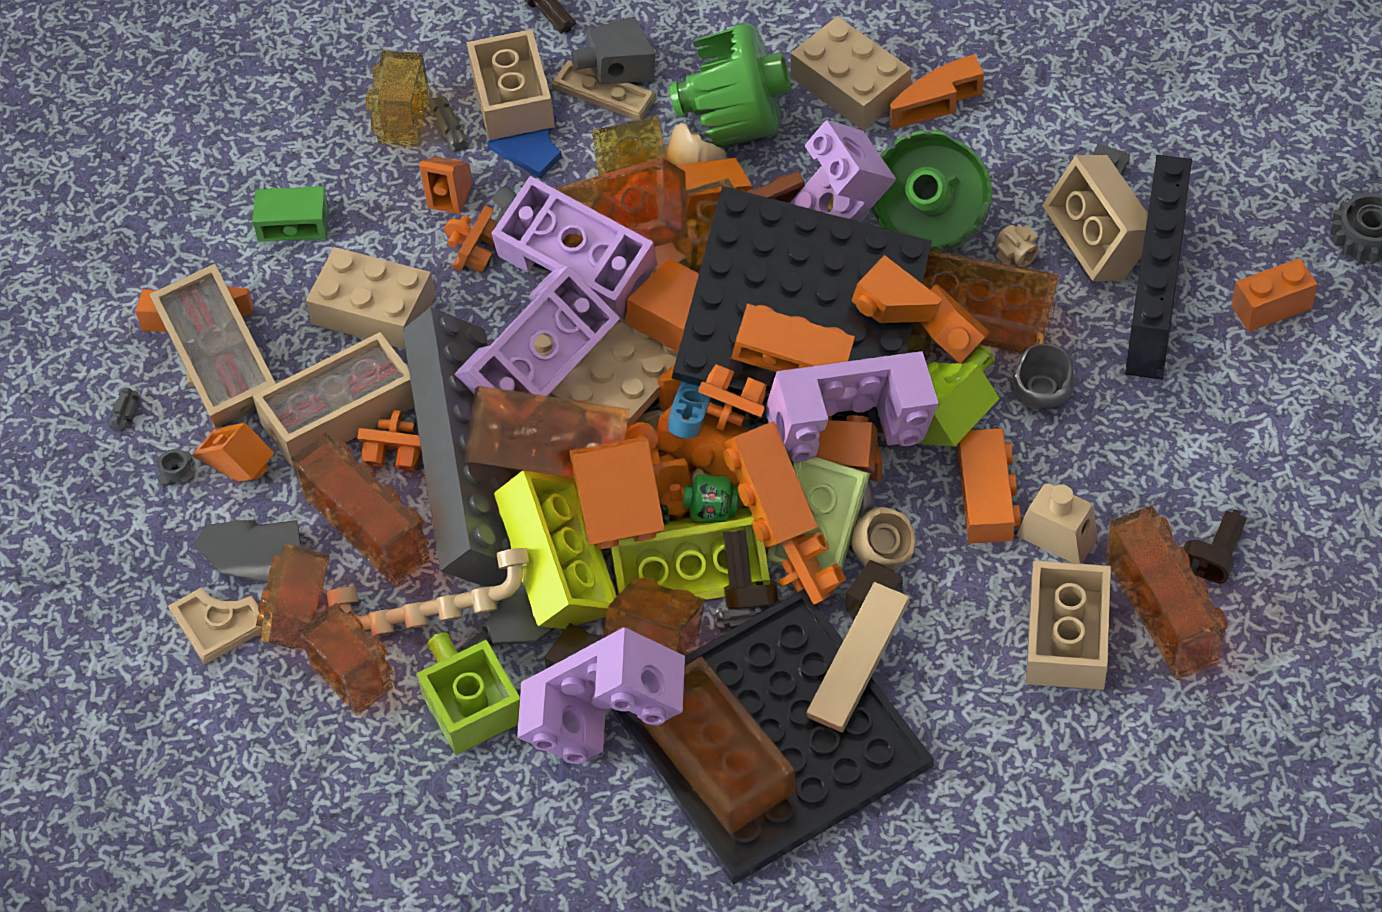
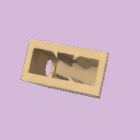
(1060, 523)

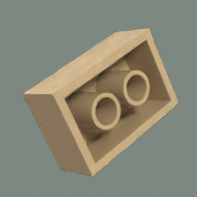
(849, 72)
(510, 84)
(1098, 217)
(369, 296)
(1068, 625)

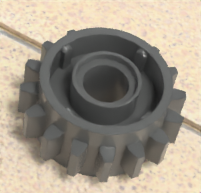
(1359, 227)

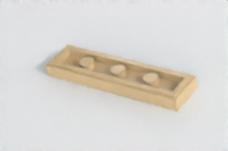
(858, 657)

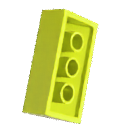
(688, 556)
(564, 573)

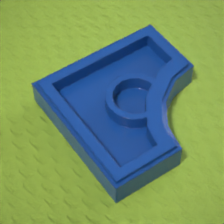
(529, 150)

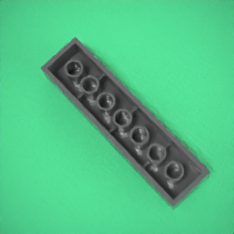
(459, 492)

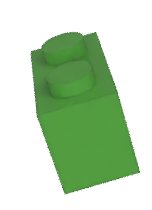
(291, 213)

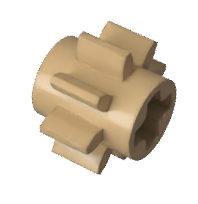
(1017, 245)

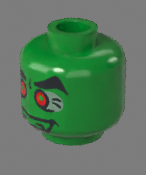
(711, 498)

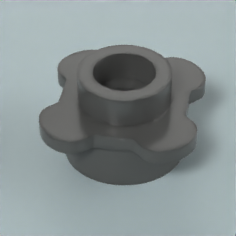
(171, 459)

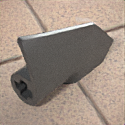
(246, 547)
(515, 621)

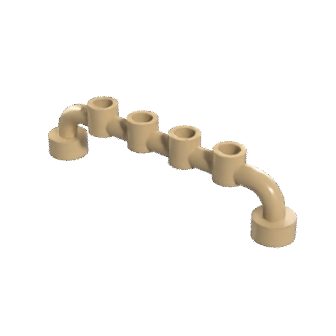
(448, 606)

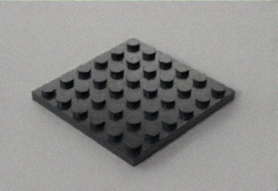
(798, 267)
(774, 673)

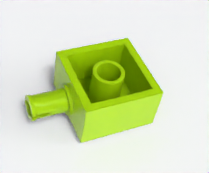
(962, 397)
(468, 693)

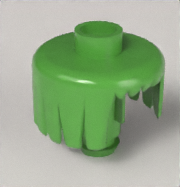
(736, 88)
(938, 190)

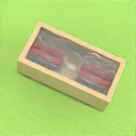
(213, 344)
(336, 396)

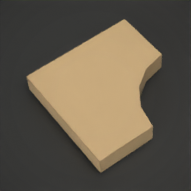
(215, 624)

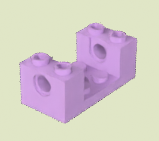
(849, 172)
(608, 259)
(564, 312)
(893, 384)
(567, 702)

